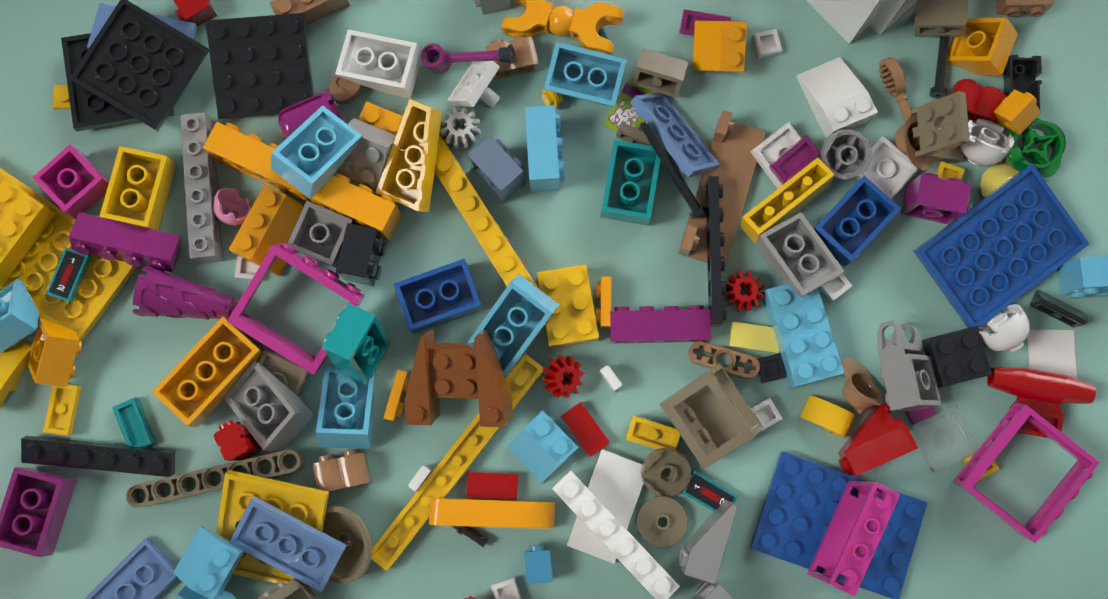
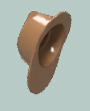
(909, 145)
(860, 387)

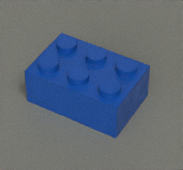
(856, 220)
(438, 296)

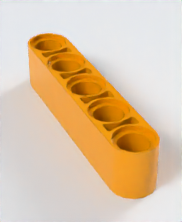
(492, 513)

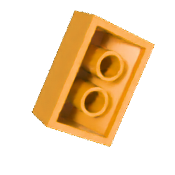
(266, 224)

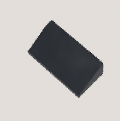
(1058, 309)

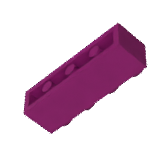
(125, 242)
(660, 325)

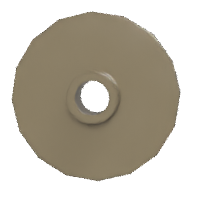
(666, 483)
(648, 521)

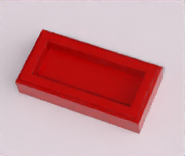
(585, 429)
(492, 485)

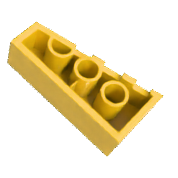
(412, 158)

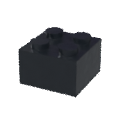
(361, 255)
(957, 356)

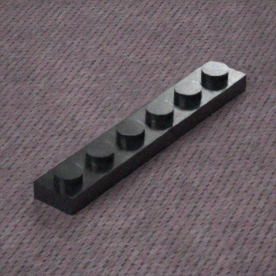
(715, 241)
(97, 456)

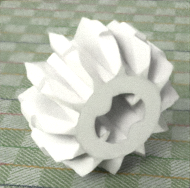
(460, 119)

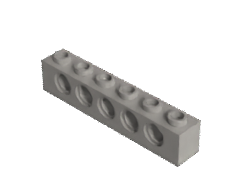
(200, 190)

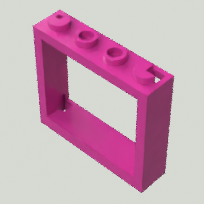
(270, 337)
(1064, 492)
(853, 535)

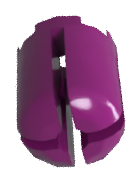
(296, 114)

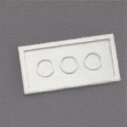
(617, 486)

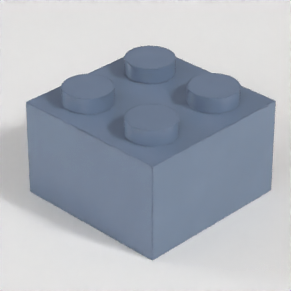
(497, 168)

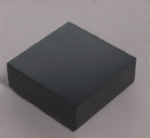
(771, 368)

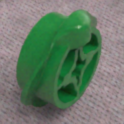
(1053, 136)

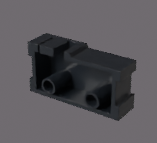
(1021, 75)

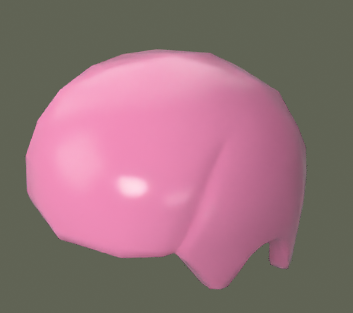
(230, 207)

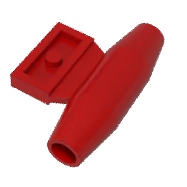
(1041, 392)

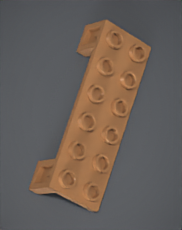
(732, 150)

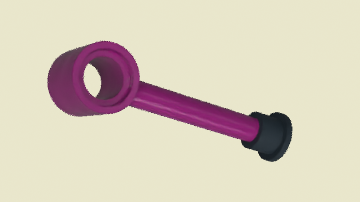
(504, 54)

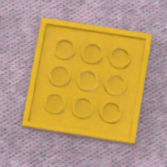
(298, 501)

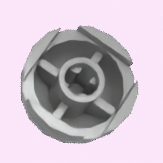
(846, 153)

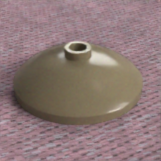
(349, 529)

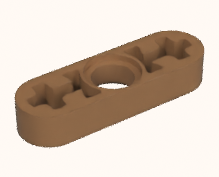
(743, 358)

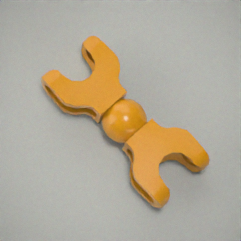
(562, 21)

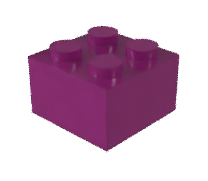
(936, 198)

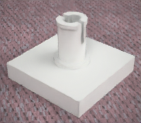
(475, 85)

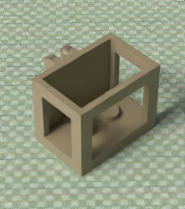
(712, 416)

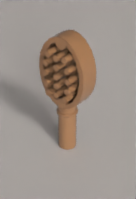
(895, 83)
(343, 90)

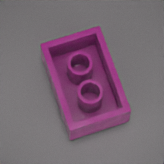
(34, 511)

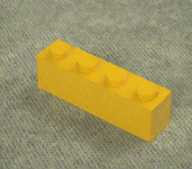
(787, 199)

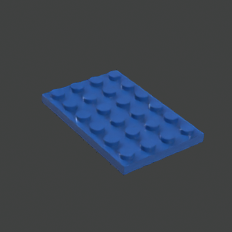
(1001, 247)
(800, 510)

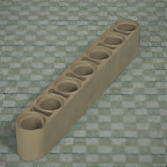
(204, 478)

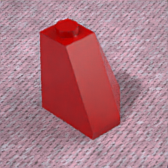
(876, 442)

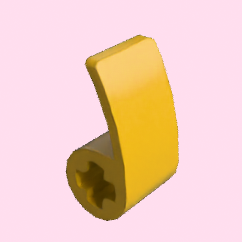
(828, 415)

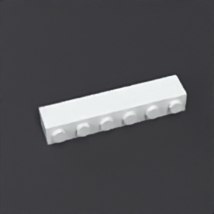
(615, 537)

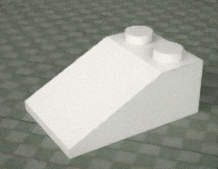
(380, 63)
(836, 97)

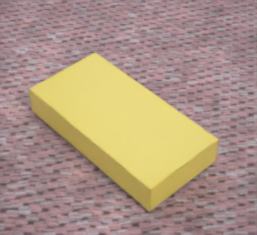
(753, 337)

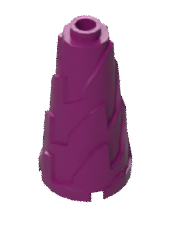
(176, 297)

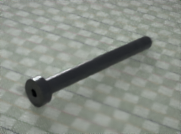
(939, 90)
(696, 209)

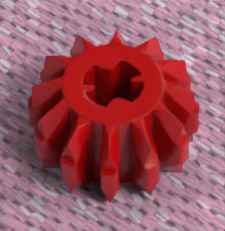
(753, 291)
(570, 372)

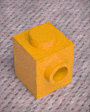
(1017, 111)

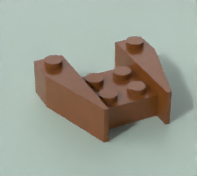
(457, 372)

